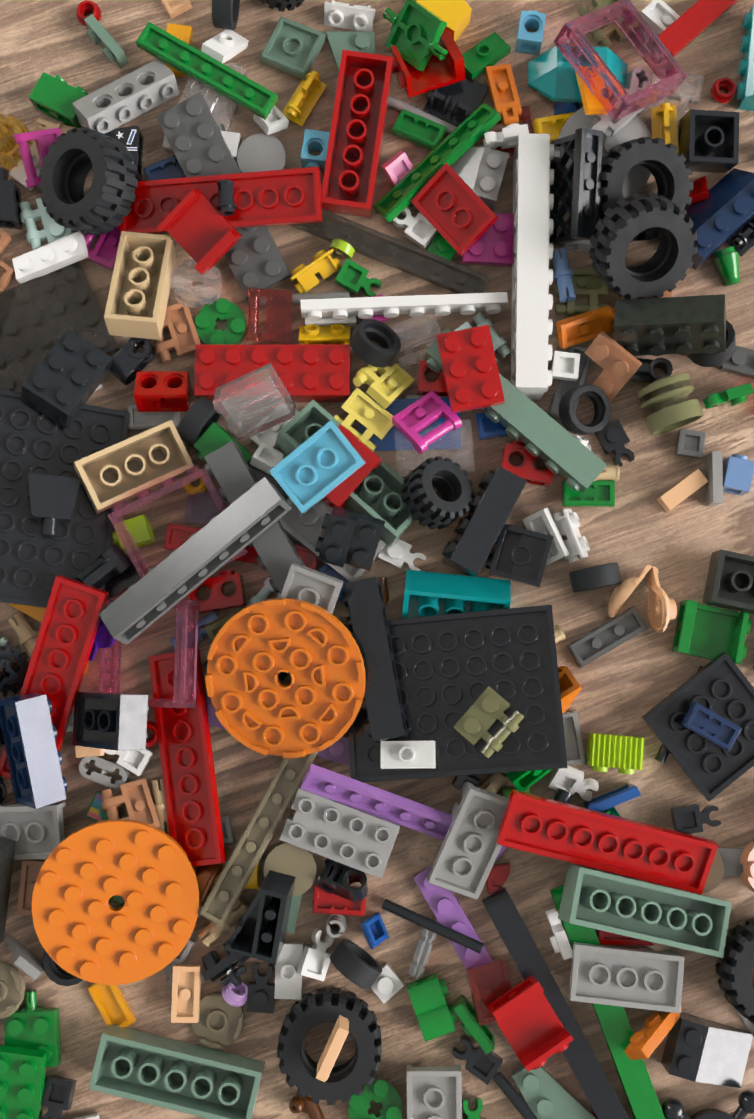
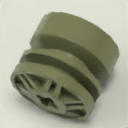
(669, 402)

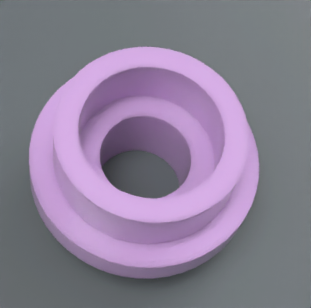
(235, 995)

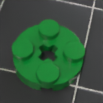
(223, 311)
(379, 1092)

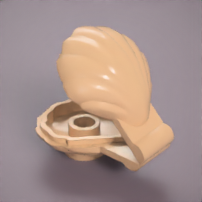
(659, 606)

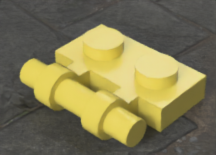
(388, 387)
(368, 414)

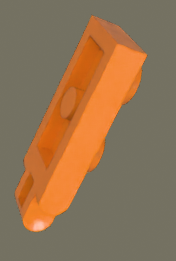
(503, 93)
(585, 326)
(650, 1036)

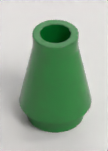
(728, 265)

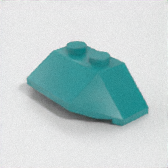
(557, 79)

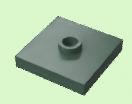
(292, 48)

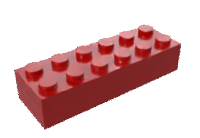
(356, 133)
(305, 369)

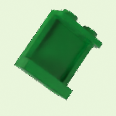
(710, 630)

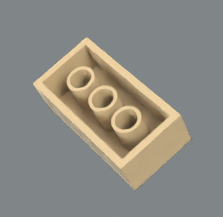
(140, 285)
(133, 466)

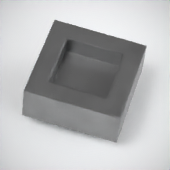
(690, 443)

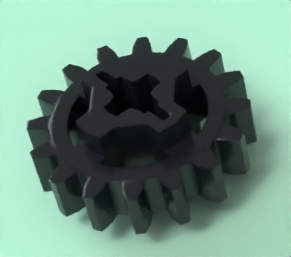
(12, 675)

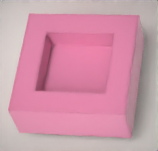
(397, 167)

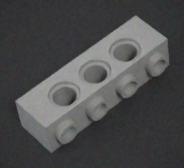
(127, 97)

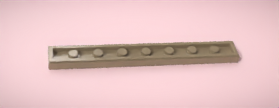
(255, 839)

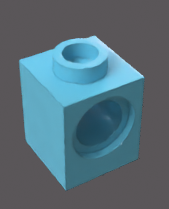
(527, 41)
(313, 141)

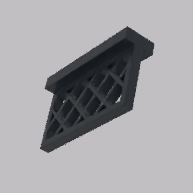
(585, 185)

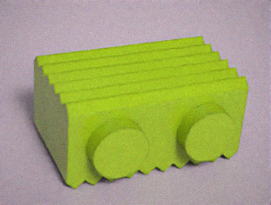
(614, 752)

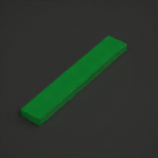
(207, 70)
(446, 152)

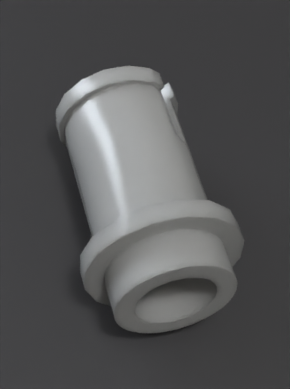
(335, 919)

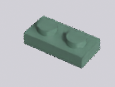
(111, 48)

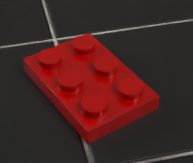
(454, 209)
(470, 369)

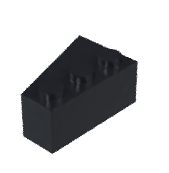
(265, 920)

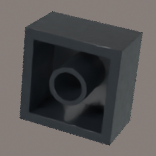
(709, 140)

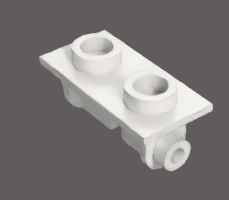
(349, 17)
(568, 526)

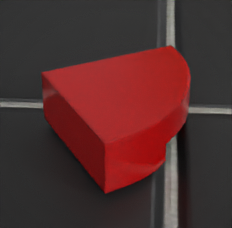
(700, 190)
(497, 877)

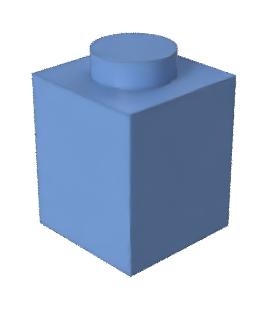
(737, 474)

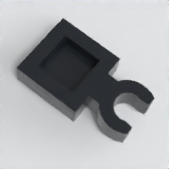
(612, 439)
(689, 818)
(261, 992)
(478, 1063)
(58, 1096)

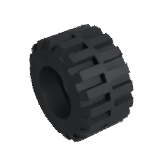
(449, 482)

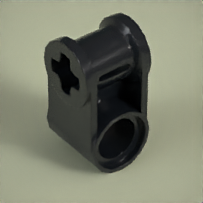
(130, 361)
(337, 879)

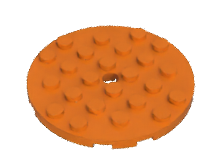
(323, 668)
(107, 942)

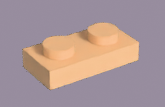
(186, 993)

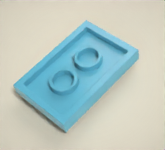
(317, 466)

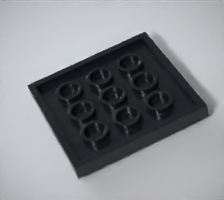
(726, 692)

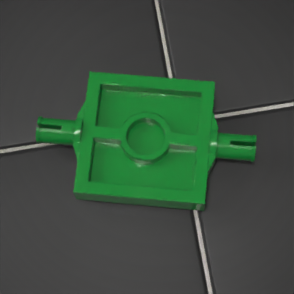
(415, 33)
(35, 1029)

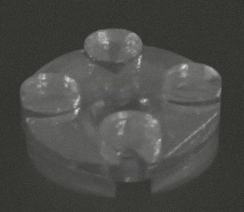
(201, 294)

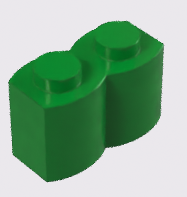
(431, 1006)

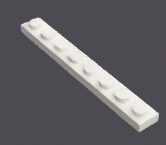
(394, 305)

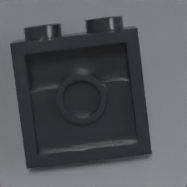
(349, 538)
(520, 555)

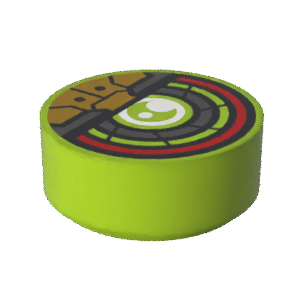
(342, 249)

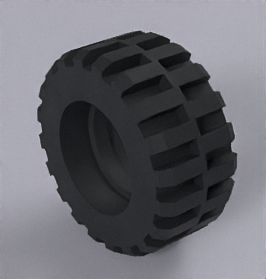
(660, 160)
(65, 175)
(668, 262)
(737, 969)
(343, 1079)

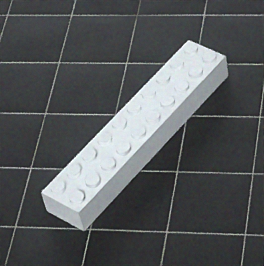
(531, 265)

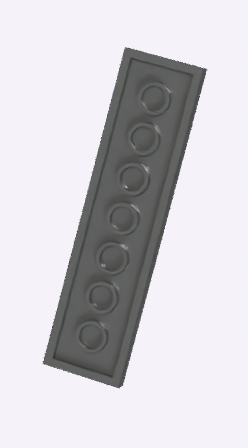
(204, 152)

